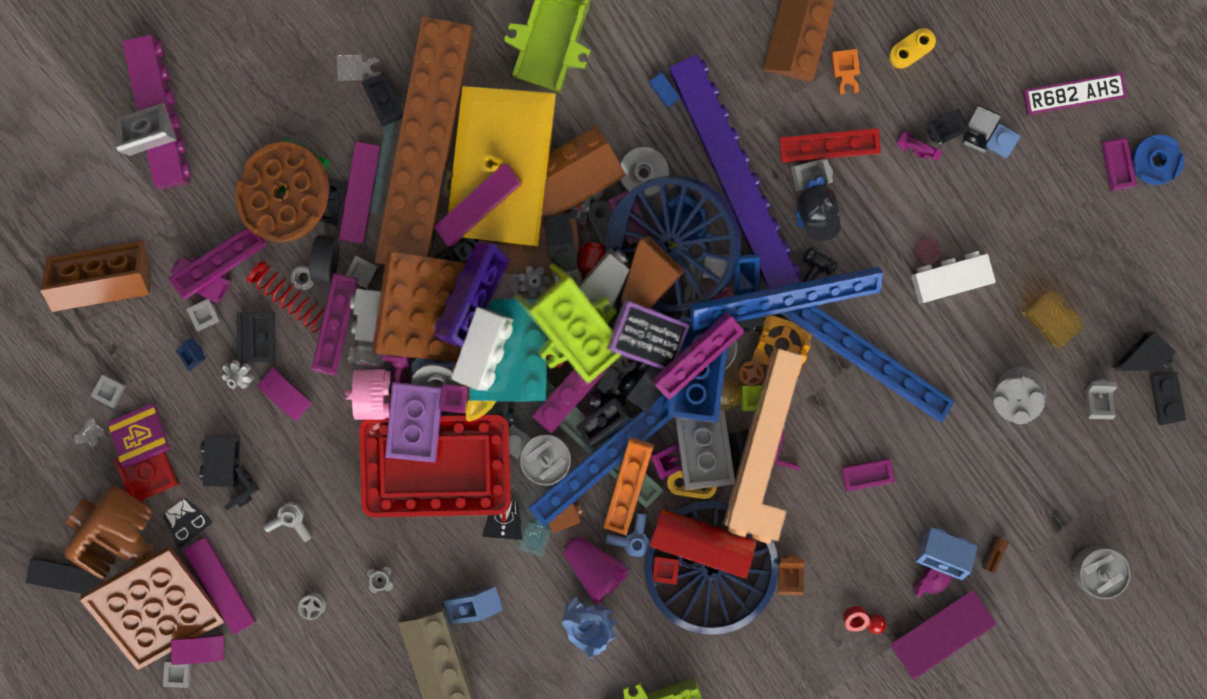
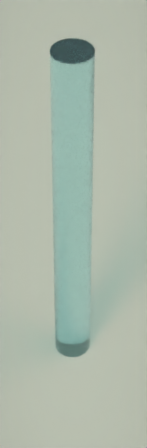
(382, 168)

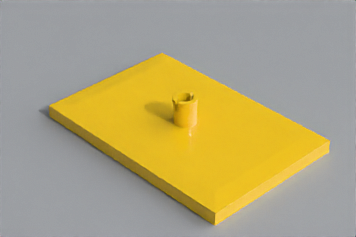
(503, 129)

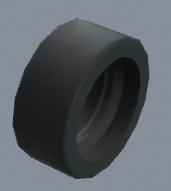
(324, 259)

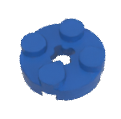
(1170, 154)

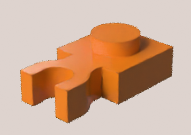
(846, 66)

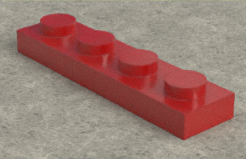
(829, 145)

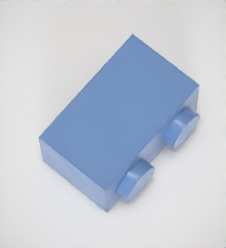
(946, 553)

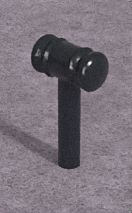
(819, 263)

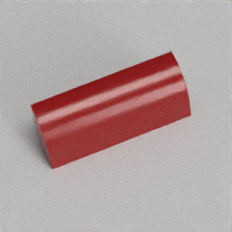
(702, 543)

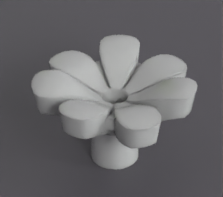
(527, 281)
(236, 375)

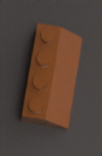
(798, 38)
(579, 171)
(96, 276)

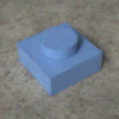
(1002, 140)

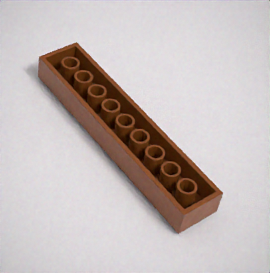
(425, 138)

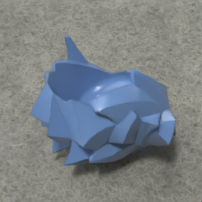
(588, 626)

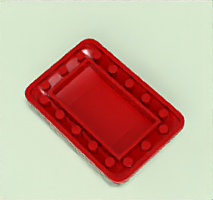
(465, 480)

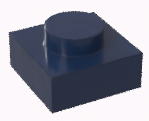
(191, 354)

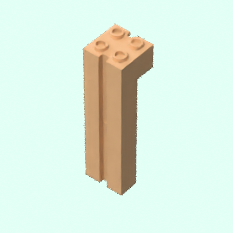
(745, 507)

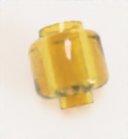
(730, 394)

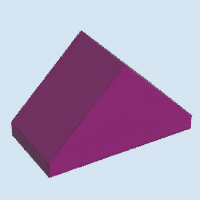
(667, 460)

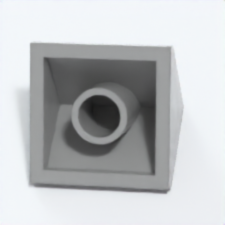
(144, 130)

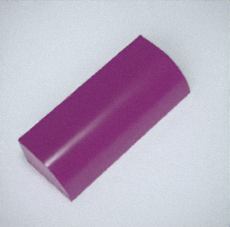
(943, 635)

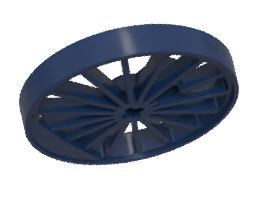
(618, 229)
(755, 602)

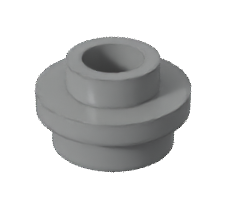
(295, 278)

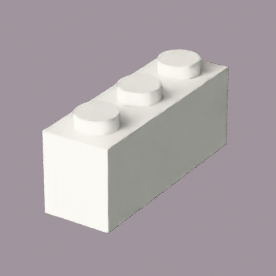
(952, 277)
(482, 349)

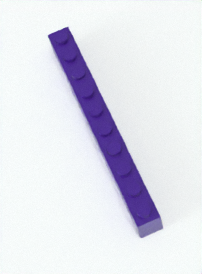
(733, 173)

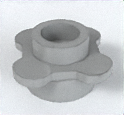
(375, 585)

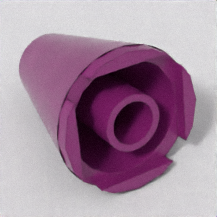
(594, 568)

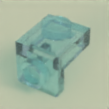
(535, 538)

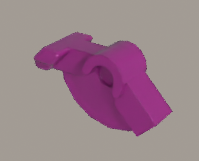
(920, 149)
(400, 375)
(931, 582)

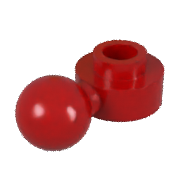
(857, 620)

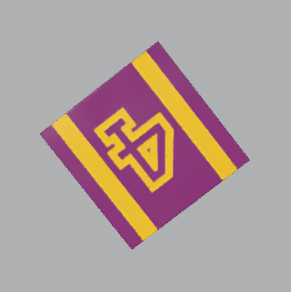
(138, 435)

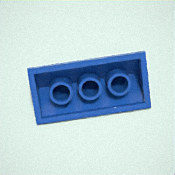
(702, 395)

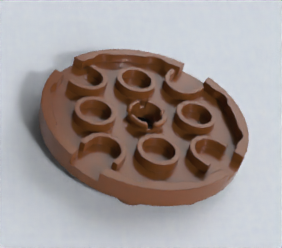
(304, 199)

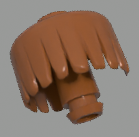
(108, 528)

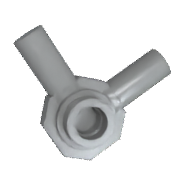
(290, 516)

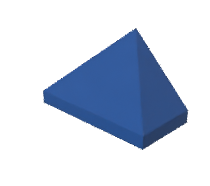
(747, 275)

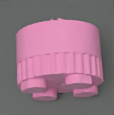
(370, 394)

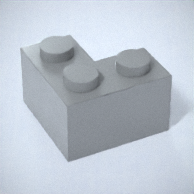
(366, 308)

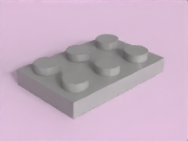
(704, 453)

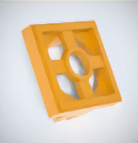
(770, 322)

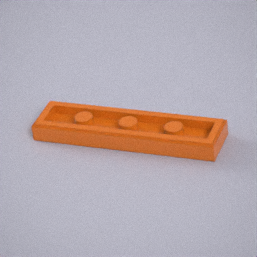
(628, 486)

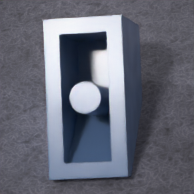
(473, 606)

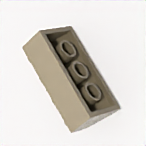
(436, 656)

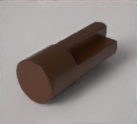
(995, 554)

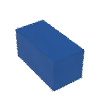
(664, 90)

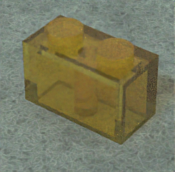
(1053, 318)

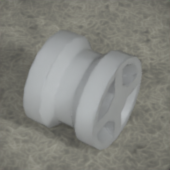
(307, 607)

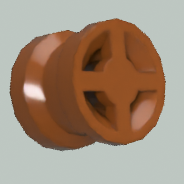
(755, 374)

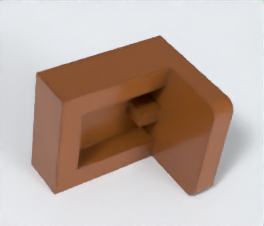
(791, 576)

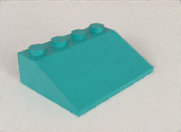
(522, 370)

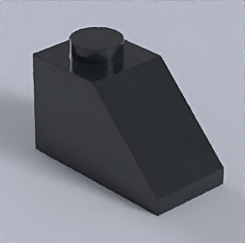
(560, 241)
(1147, 354)

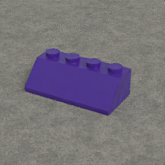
(473, 289)

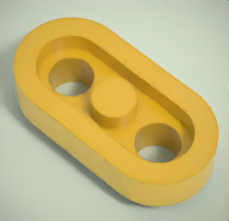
(912, 47)
(696, 493)

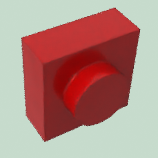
(662, 572)

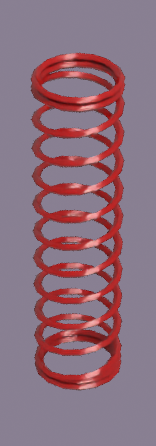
(254, 276)

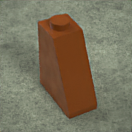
(650, 274)

